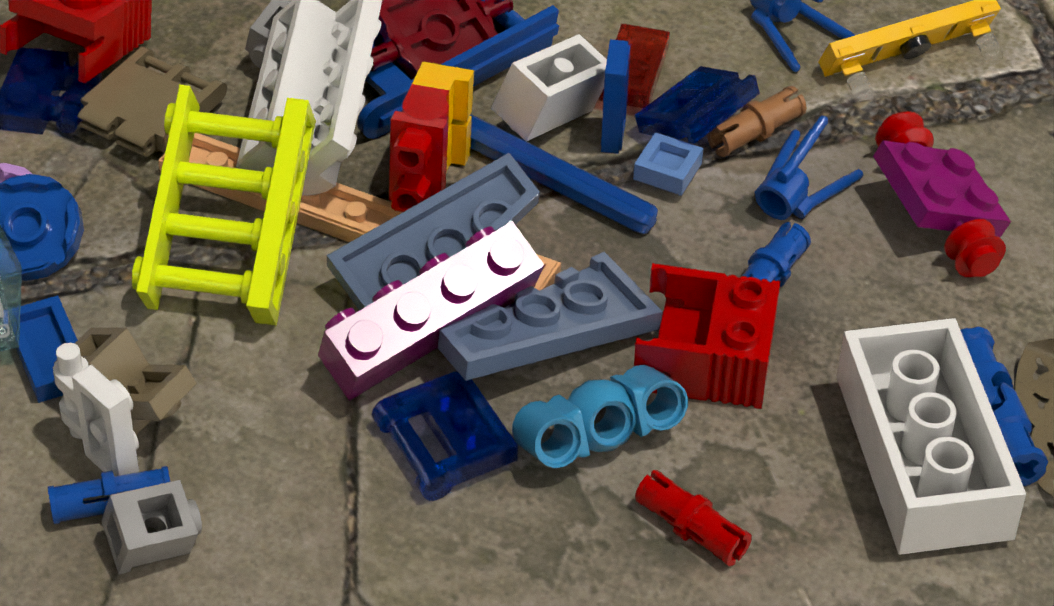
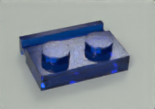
(697, 104)

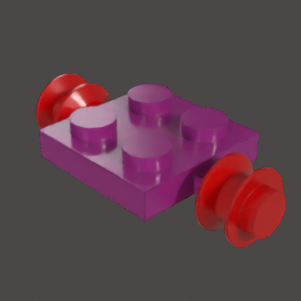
(943, 193)

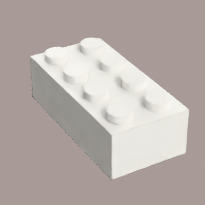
(929, 436)

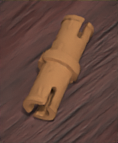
(757, 121)

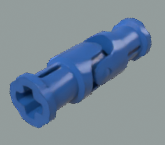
(1007, 408)

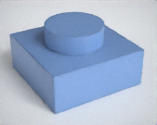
(668, 163)

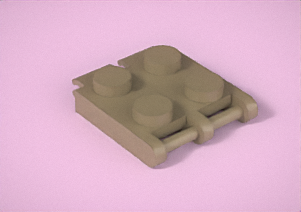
(135, 101)

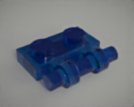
(33, 89)

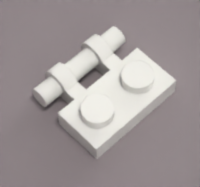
(96, 412)

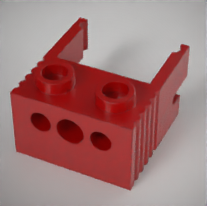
(101, 26)
(713, 333)

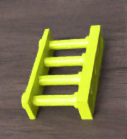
(268, 236)

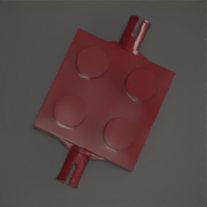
(433, 30)

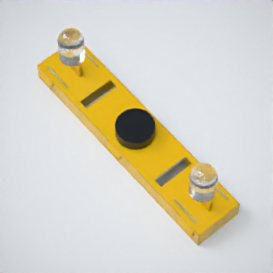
(911, 40)

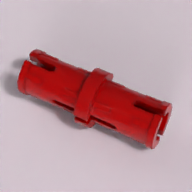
(693, 517)

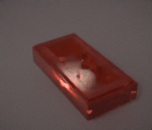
(646, 61)

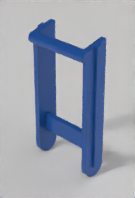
(487, 59)

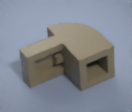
(153, 388)

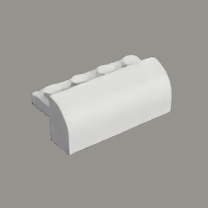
(321, 60)

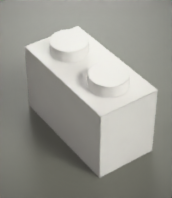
(551, 87)

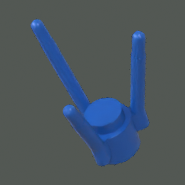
(785, 11)
(787, 185)

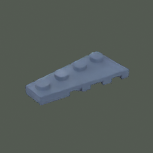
(433, 227)
(564, 318)

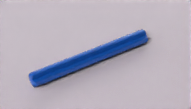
(565, 177)

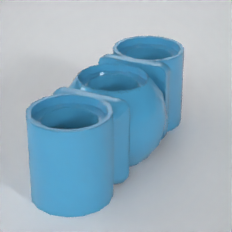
(625, 413)

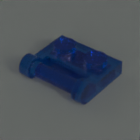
(461, 423)

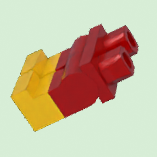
(429, 133)

